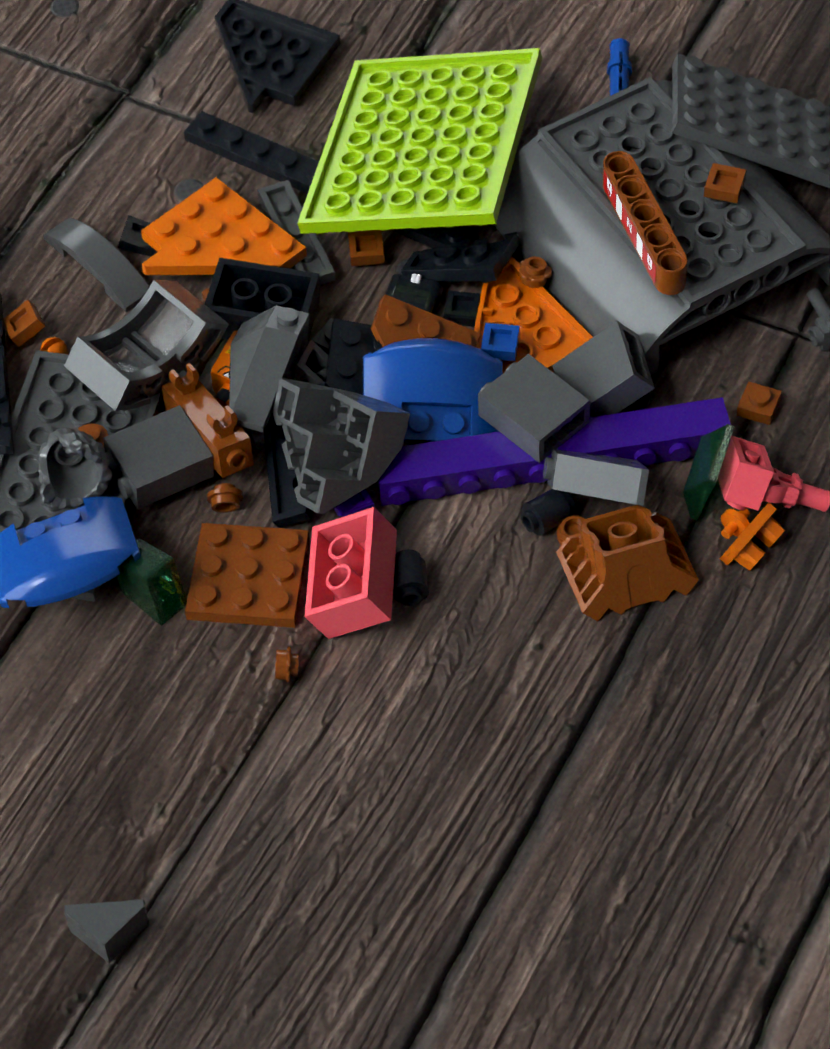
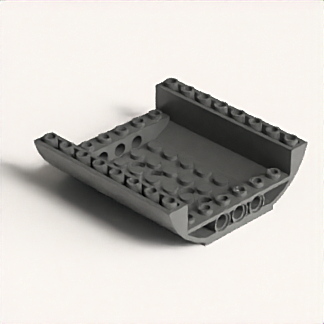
(597, 276)

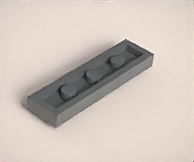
(285, 209)

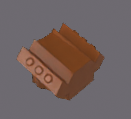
(625, 561)

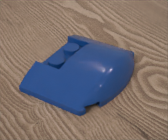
(434, 384)
(65, 553)

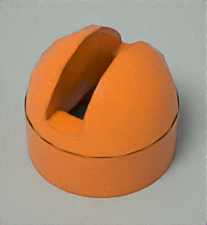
(55, 345)

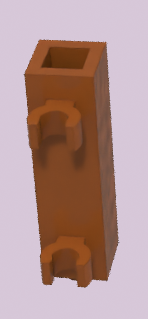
(214, 423)

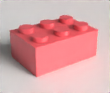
(351, 573)

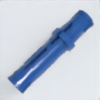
(619, 56)

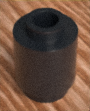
(547, 511)
(410, 578)

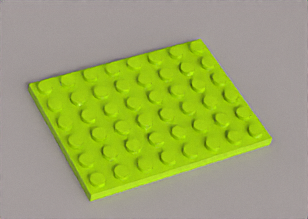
(422, 142)

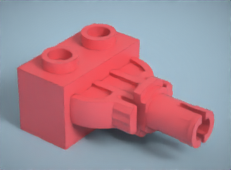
(750, 479)

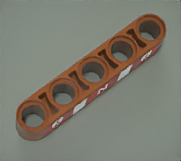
(644, 223)

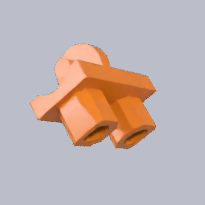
(743, 549)

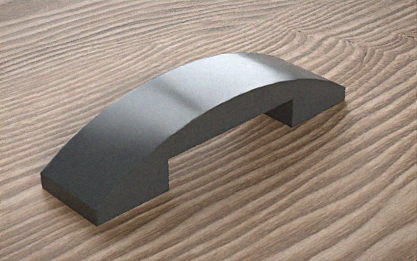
(101, 259)

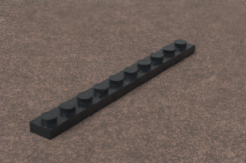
(286, 164)

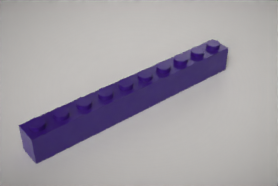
(496, 462)

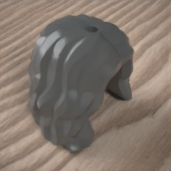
(72, 468)

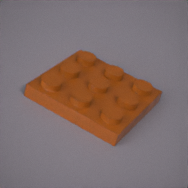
(247, 575)

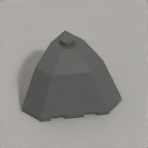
(335, 440)

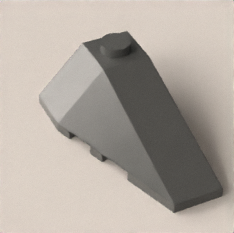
(259, 357)

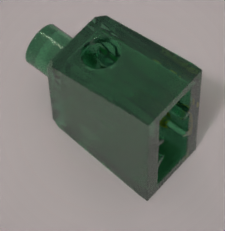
(152, 583)

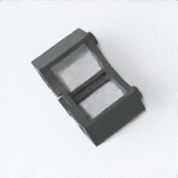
(138, 352)

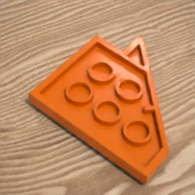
(216, 226)
(545, 325)

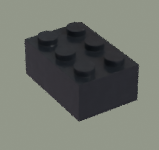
(248, 289)

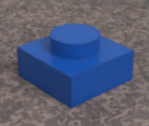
(501, 341)

